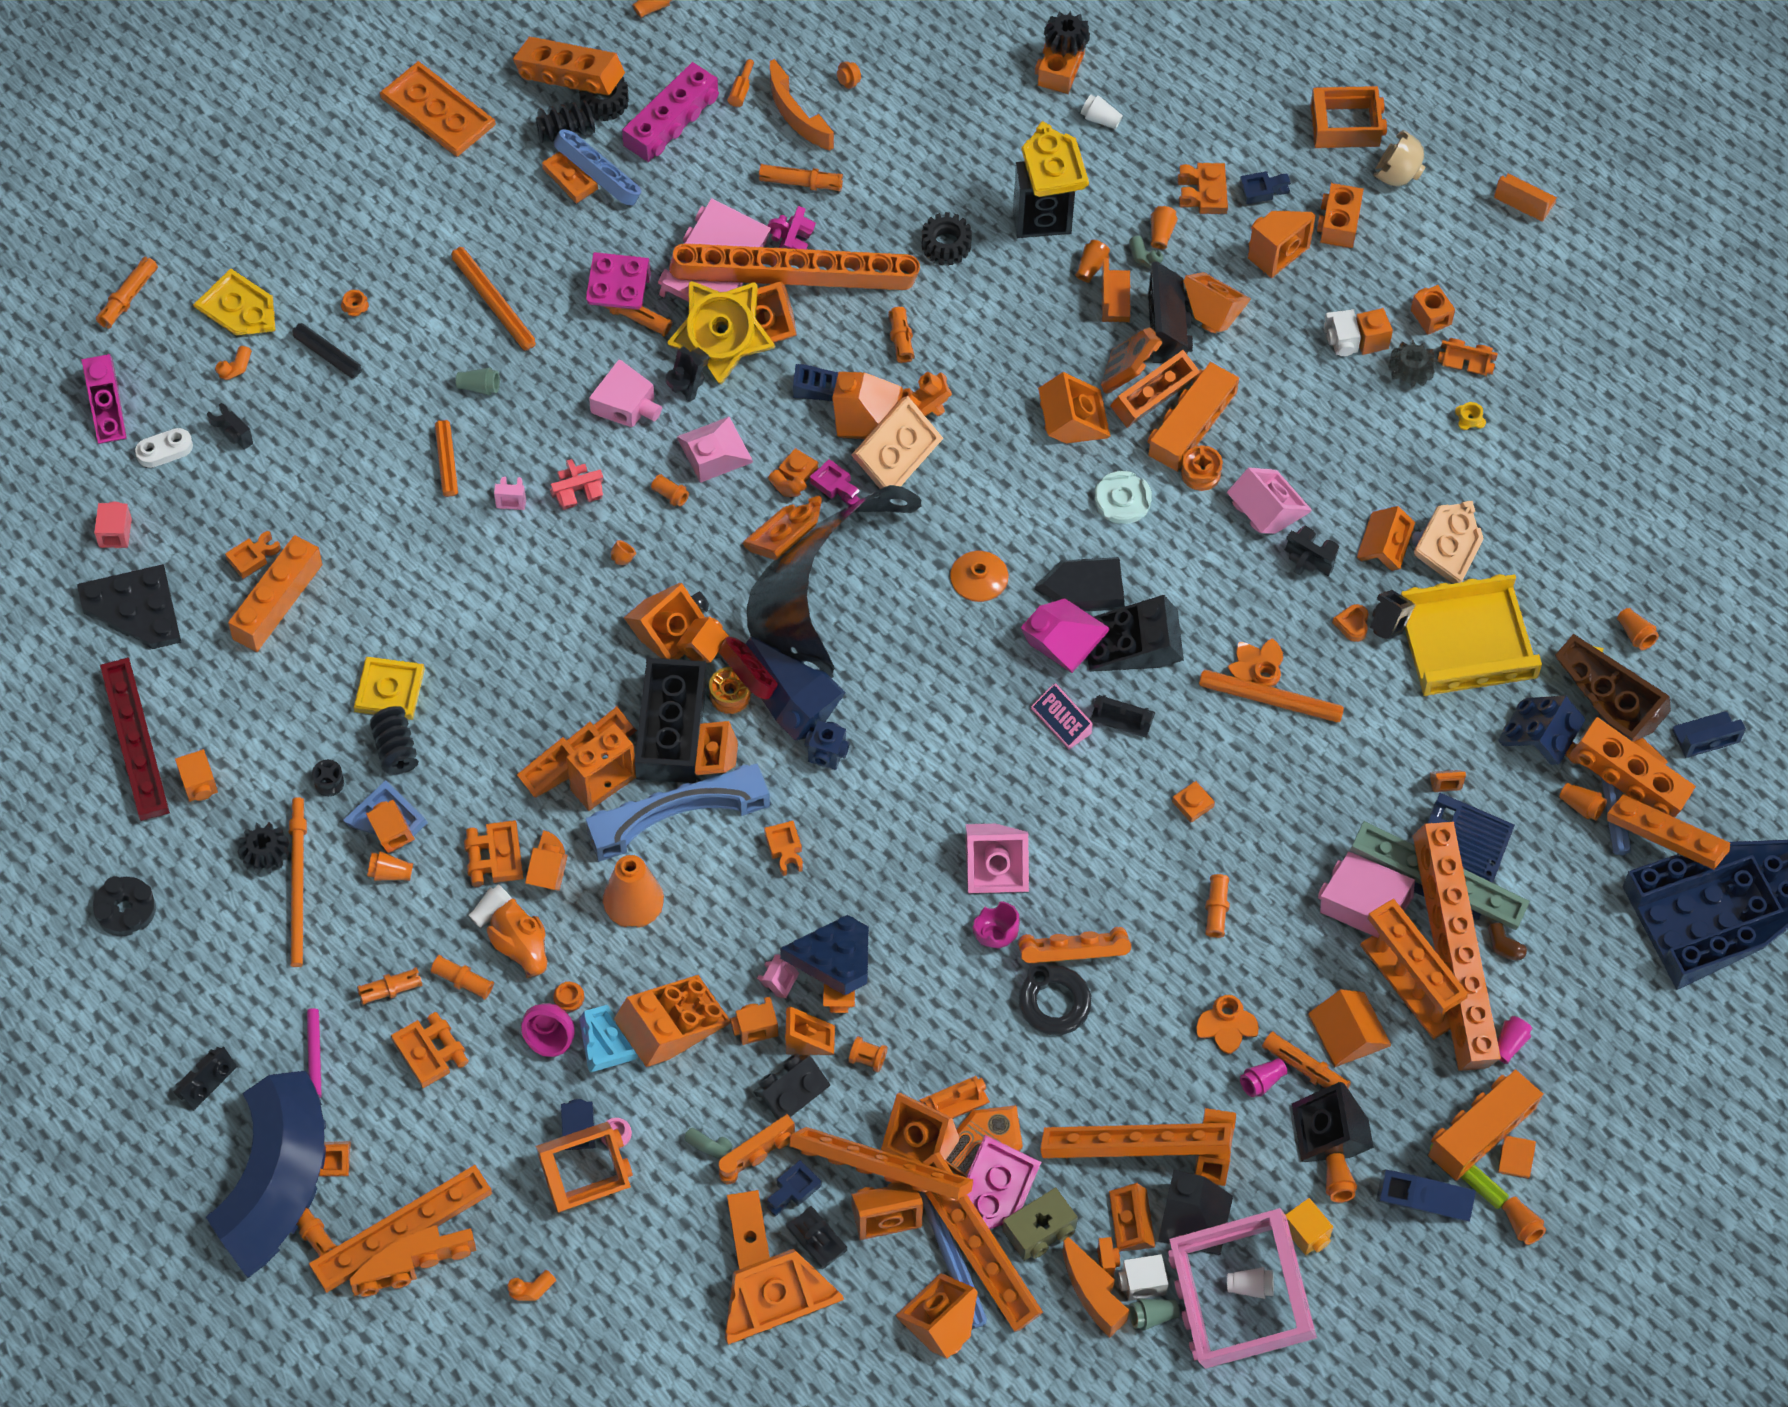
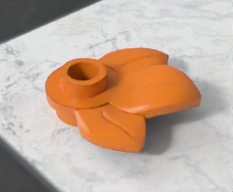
(1255, 661)
(1227, 1028)

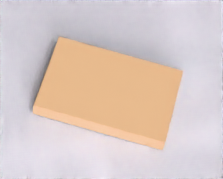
(897, 445)

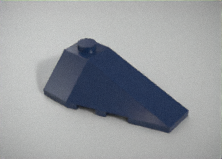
(801, 692)

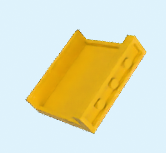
(1469, 635)

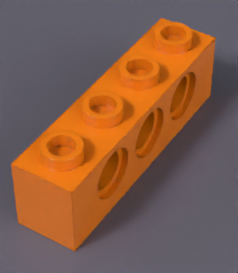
(569, 65)
(1631, 768)

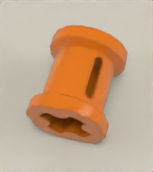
(868, 1054)

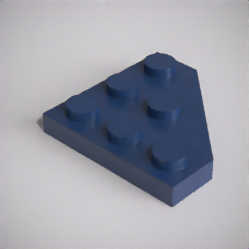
(833, 954)

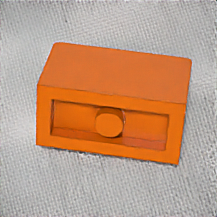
(1524, 197)
(1115, 294)
(1387, 537)

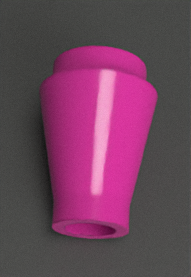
(1513, 1037)
(1261, 1078)

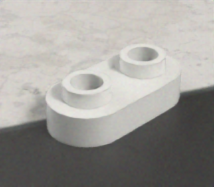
(164, 448)

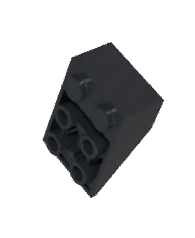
(1139, 637)

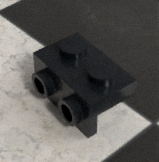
(792, 1085)

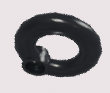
(1059, 975)

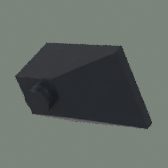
(1331, 1124)
(1193, 1206)

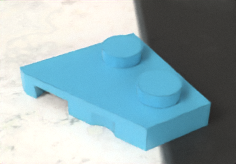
(604, 1040)

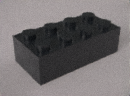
(670, 720)

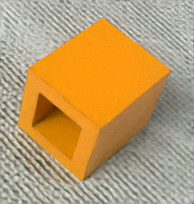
(1309, 1227)

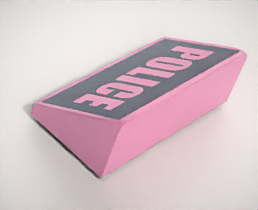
(1062, 717)

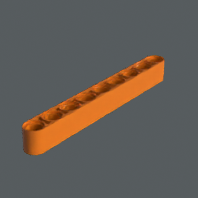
(806, 260)

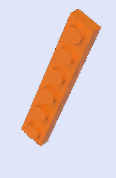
(1137, 1140)
(871, 1160)
(426, 1211)
(985, 1255)

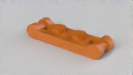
(1084, 946)

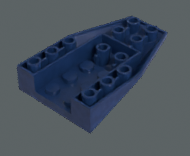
(1711, 916)

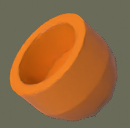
(622, 553)

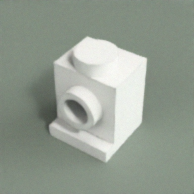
(1342, 332)

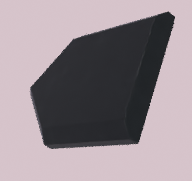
(1086, 583)

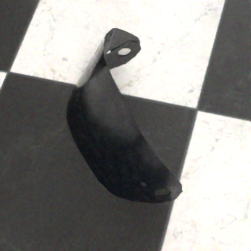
(779, 599)

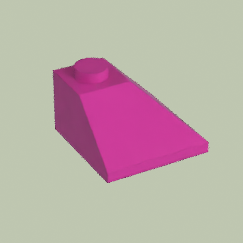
(1063, 633)

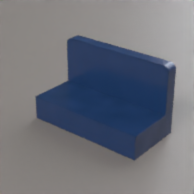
(1708, 734)

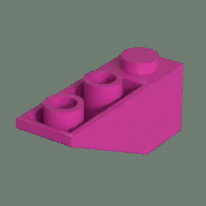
(104, 398)

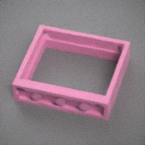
(1186, 1289)

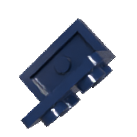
(1546, 724)

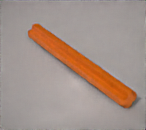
(493, 298)
(1271, 695)

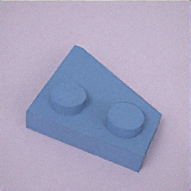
(385, 792)

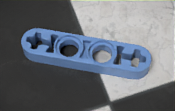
(597, 167)

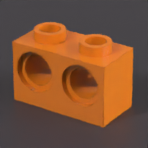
(1058, 72)
(1342, 210)

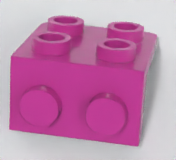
(618, 280)

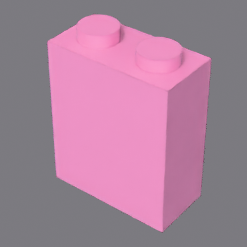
(1360, 888)

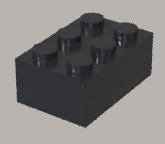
(1040, 215)

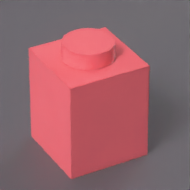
(113, 525)

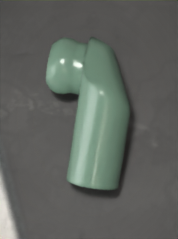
(1142, 256)
(707, 1145)

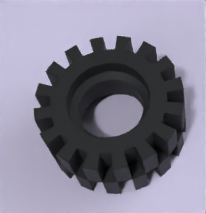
(610, 106)
(942, 251)

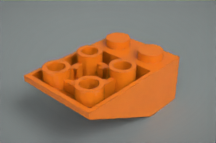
(670, 1019)

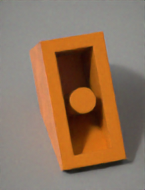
(716, 748)

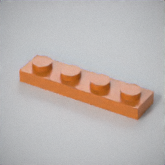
(1668, 831)

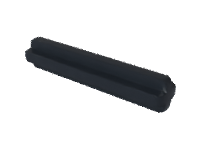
(326, 350)

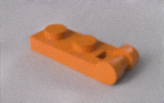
(755, 1149)

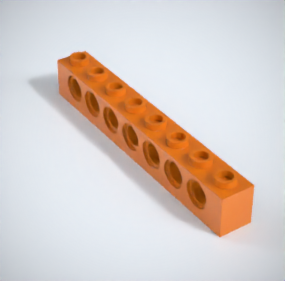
(1456, 943)

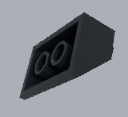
(1168, 313)

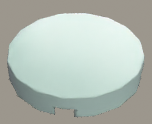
(1126, 505)

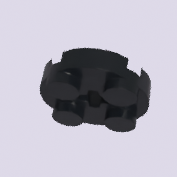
(119, 890)

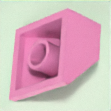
(714, 449)
(996, 859)

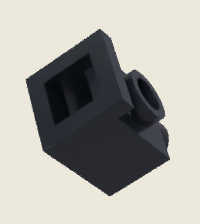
(1391, 614)

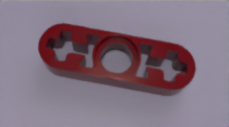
(748, 667)

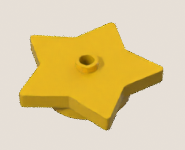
(731, 308)

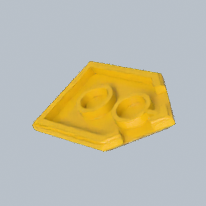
(1053, 162)
(238, 305)

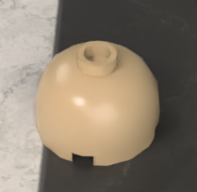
(1401, 161)

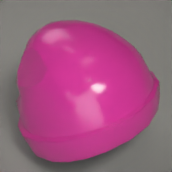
(547, 1029)

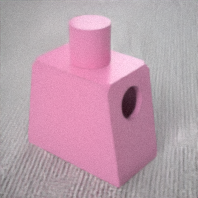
(624, 397)

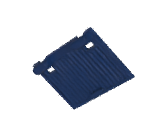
(1479, 835)

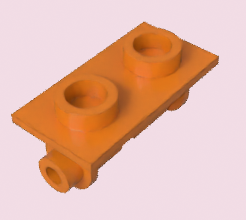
(1478, 357)
(959, 1098)

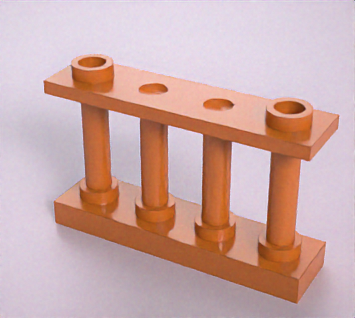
(1413, 968)

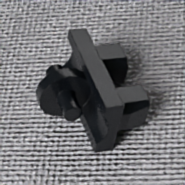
(687, 372)
(1308, 554)
(817, 1237)

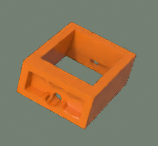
(1347, 98)
(590, 772)
(564, 1201)

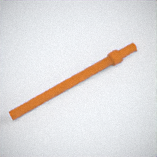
(297, 829)

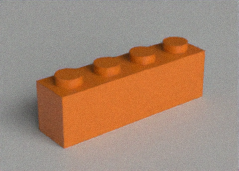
(1193, 415)
(275, 593)
(1484, 1124)

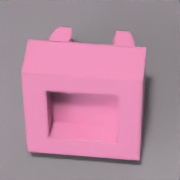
(510, 495)
(779, 976)

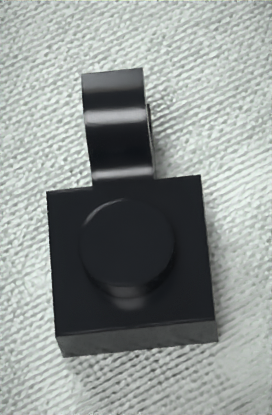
(236, 429)

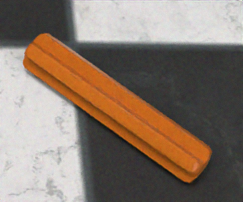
(446, 458)

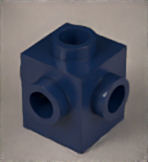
(827, 744)

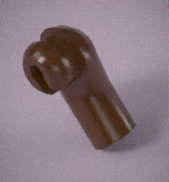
(1505, 946)

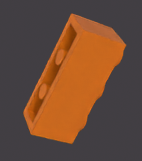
(1154, 388)

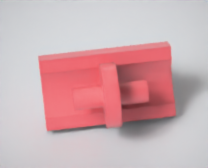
(565, 489)

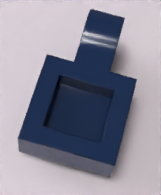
(1261, 187)
(794, 1185)

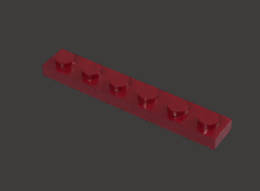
(134, 739)

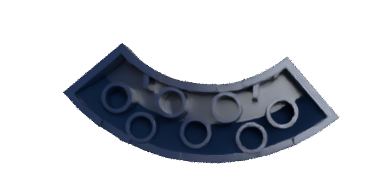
(279, 1172)

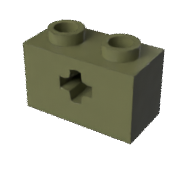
(1048, 1210)

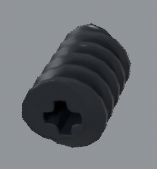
(575, 118)
(393, 740)

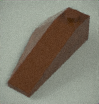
(1616, 692)

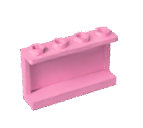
(716, 226)

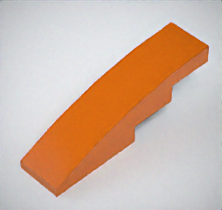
(551, 766)

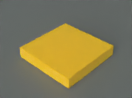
(388, 684)

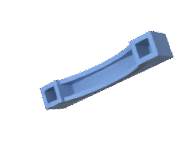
(736, 790)

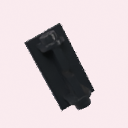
(1122, 716)
(212, 1072)

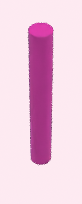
(313, 1041)

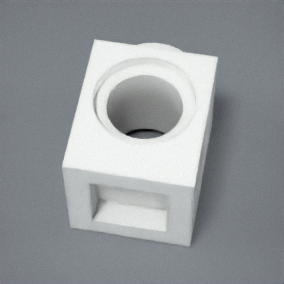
(1143, 1277)

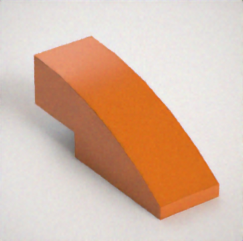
(1094, 1289)

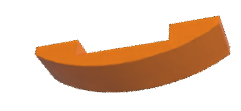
(813, 128)

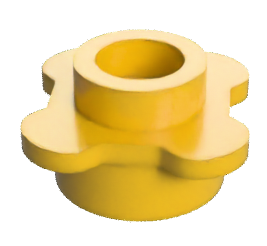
(1470, 409)

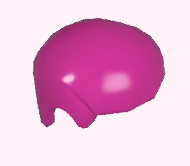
(997, 925)

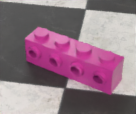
(670, 112)

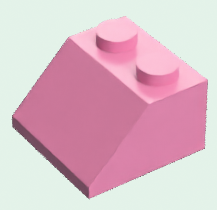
(1267, 500)

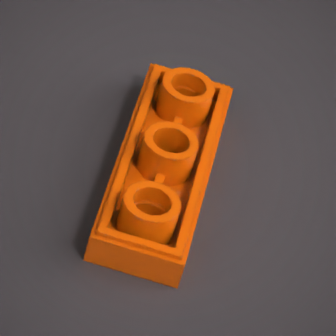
(748, 1222)

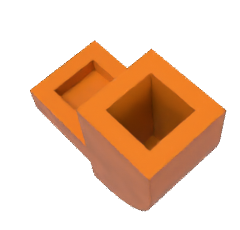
(1210, 1165)

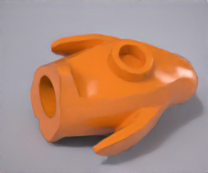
(519, 937)

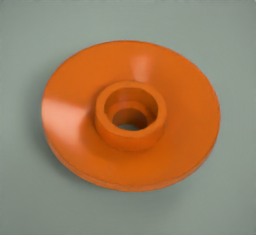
(979, 586)

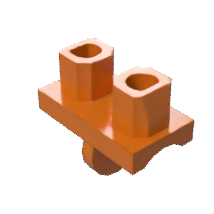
(931, 394)

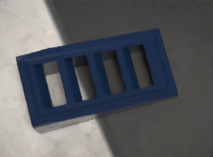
(812, 374)

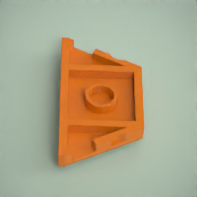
(774, 1294)

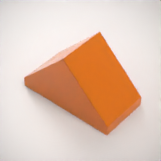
(808, 1034)

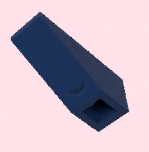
(1425, 1195)

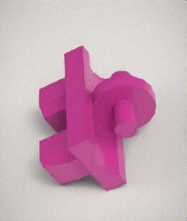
(788, 230)

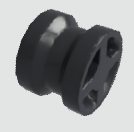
(331, 771)

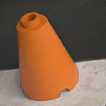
(632, 893)

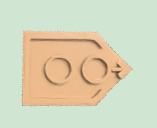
(1450, 541)

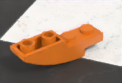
(397, 1261)

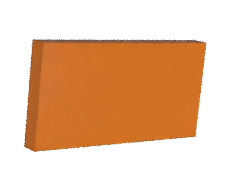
(437, 108)

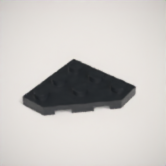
(134, 605)

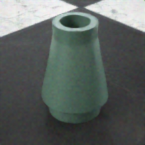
(481, 381)
(1152, 1312)

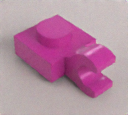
(834, 480)

